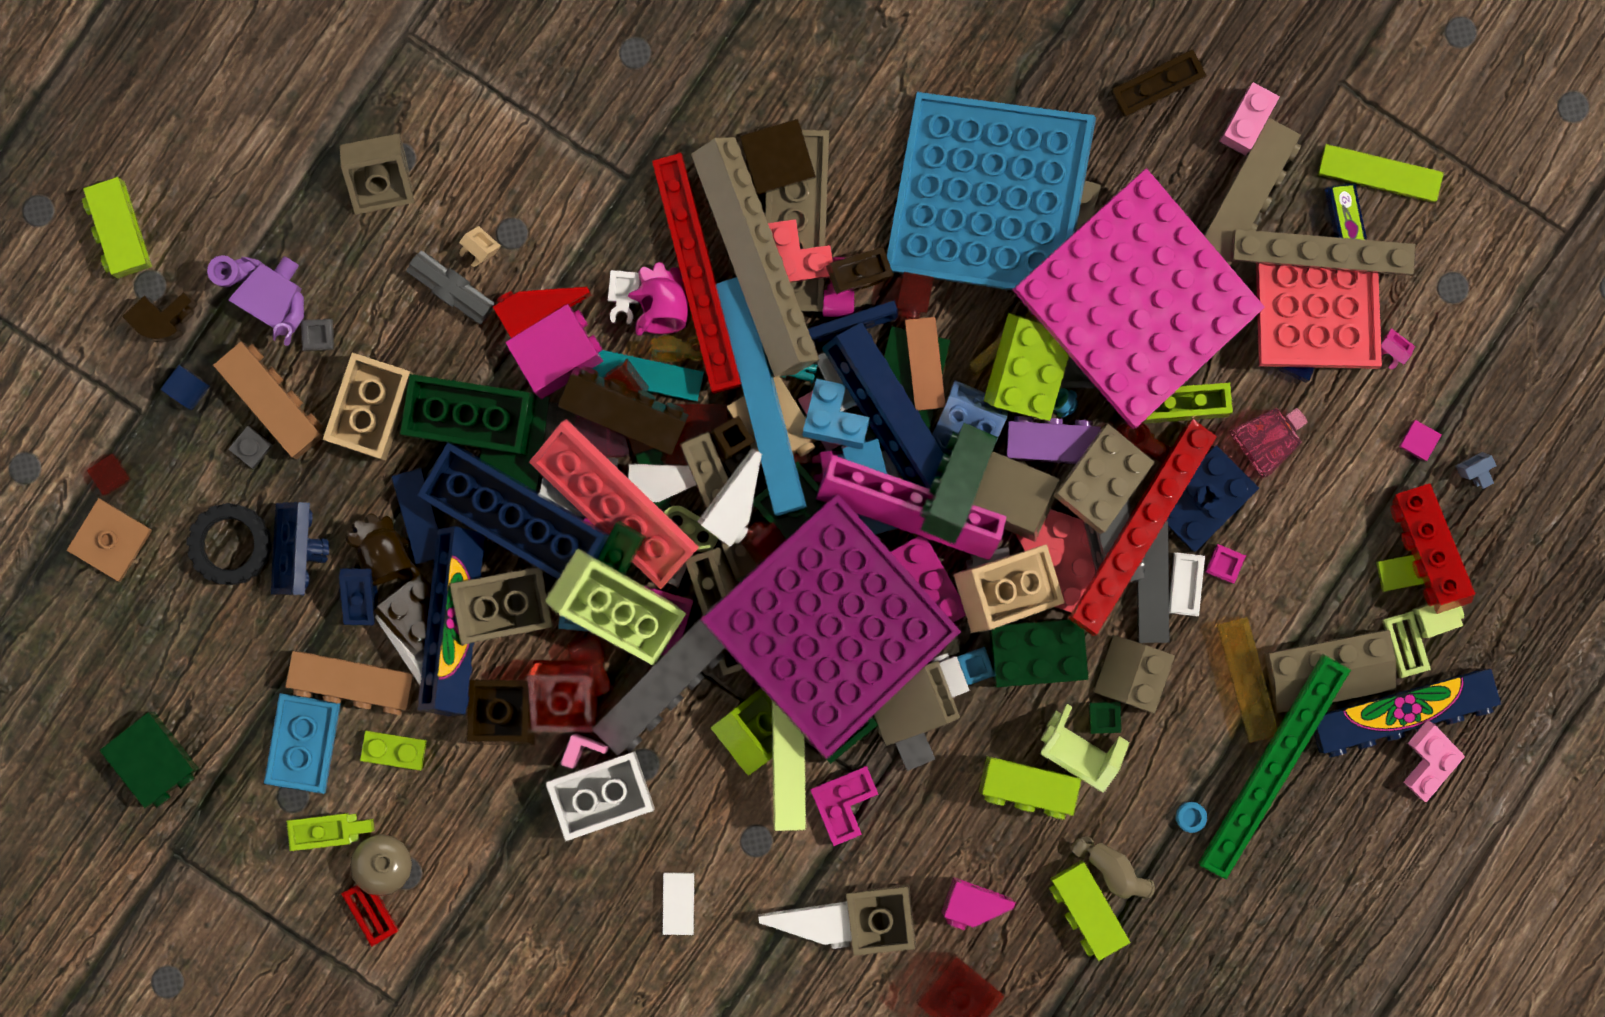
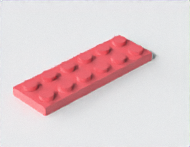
(608, 497)

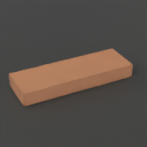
(925, 363)

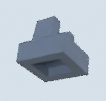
(1477, 469)

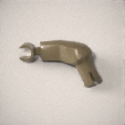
(1115, 869)

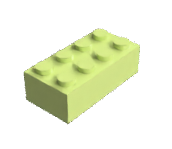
(615, 607)

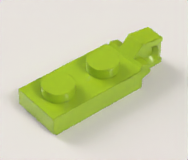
(326, 831)

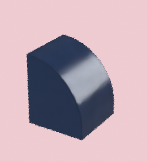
(185, 387)

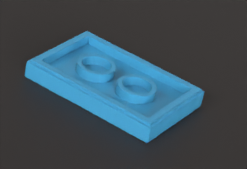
(302, 743)

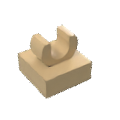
(479, 245)

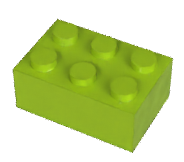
(1026, 369)
(1029, 787)

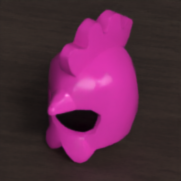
(662, 300)

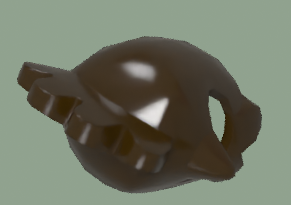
(381, 550)

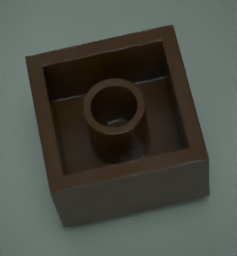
(499, 713)

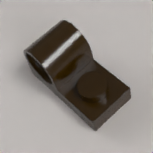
(860, 271)

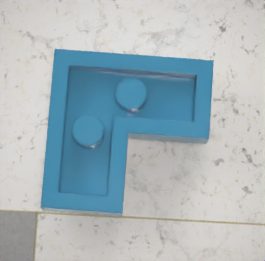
(828, 422)

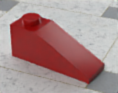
(528, 307)

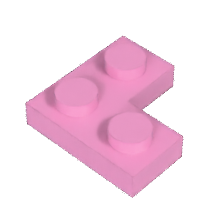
(1438, 762)

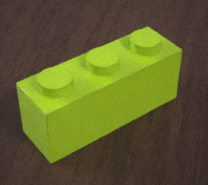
(116, 228)
(1195, 403)
(1088, 911)

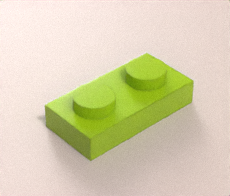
(393, 750)

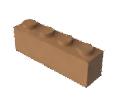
(269, 400)
(350, 681)

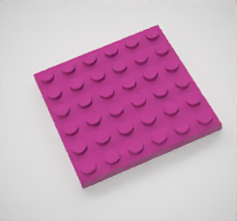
(1139, 298)

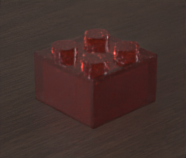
(562, 696)
(959, 992)

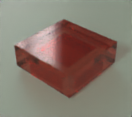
(108, 474)

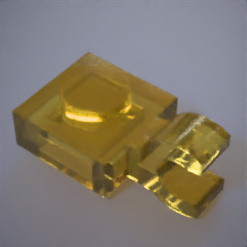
(670, 349)

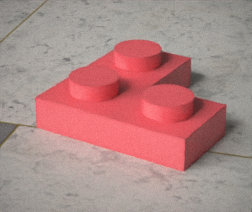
(799, 263)

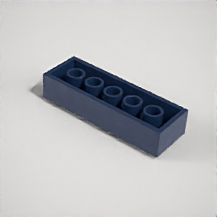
(509, 511)

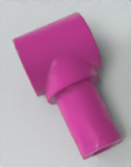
(840, 304)

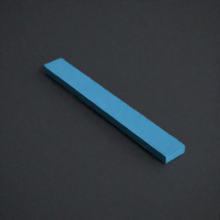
(761, 401)

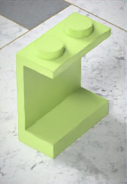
(1079, 755)

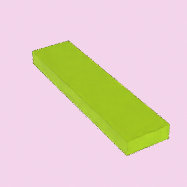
(1380, 173)

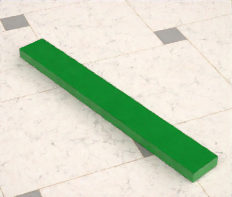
(1274, 766)

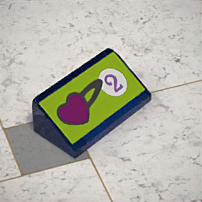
(1345, 212)

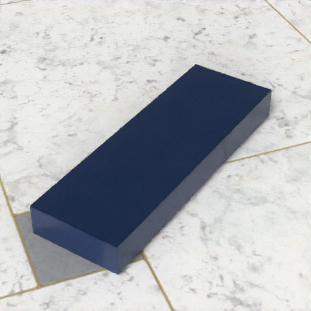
(870, 318)
(417, 515)

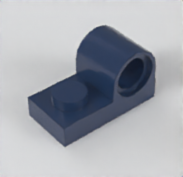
(358, 596)

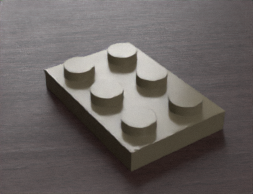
(1104, 479)

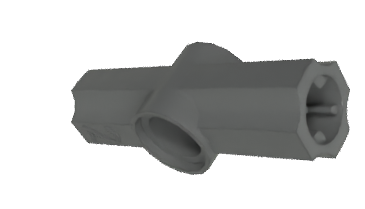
(450, 287)

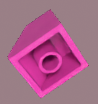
(973, 904)

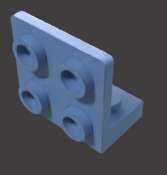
(967, 406)

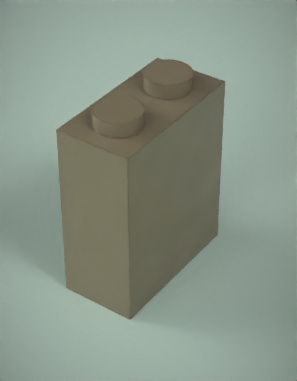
(1017, 493)
(917, 706)

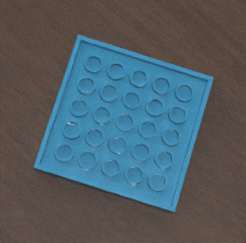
(987, 189)

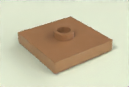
(109, 540)

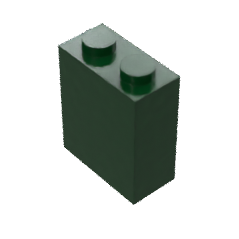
(150, 760)

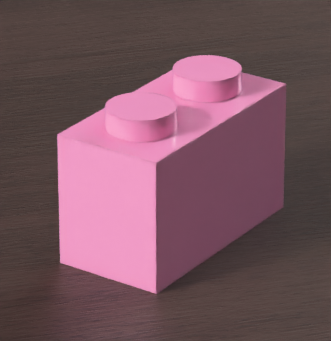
(1249, 119)

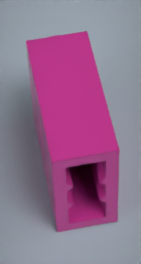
(553, 350)

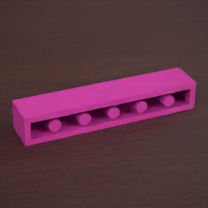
(900, 505)

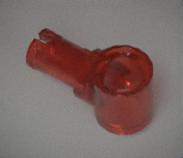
(1146, 441)
(590, 649)

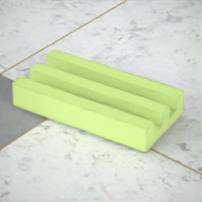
(1402, 672)

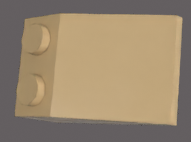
(1008, 589)

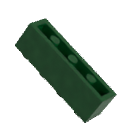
(958, 483)

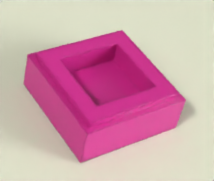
(1420, 440)
(1225, 563)

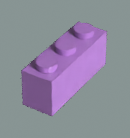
(1048, 440)

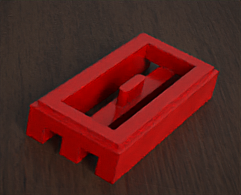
(362, 922)

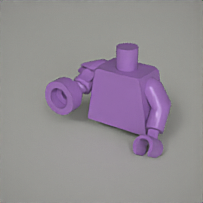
(264, 292)

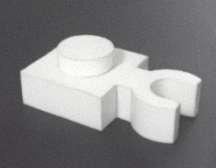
(620, 286)

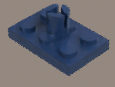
(1210, 499)
(294, 548)

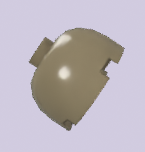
(381, 865)

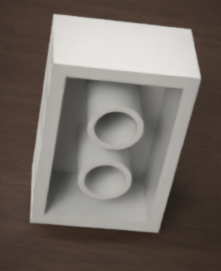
(600, 796)

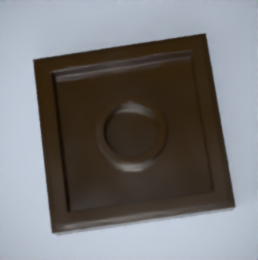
(777, 157)

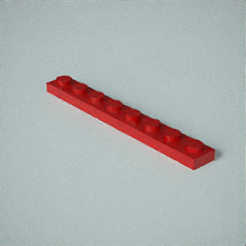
(696, 272)
(1142, 527)

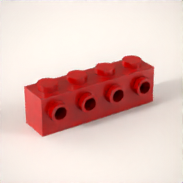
(1433, 549)

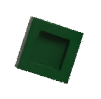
(1105, 717)

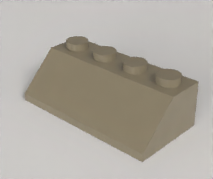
(1367, 655)

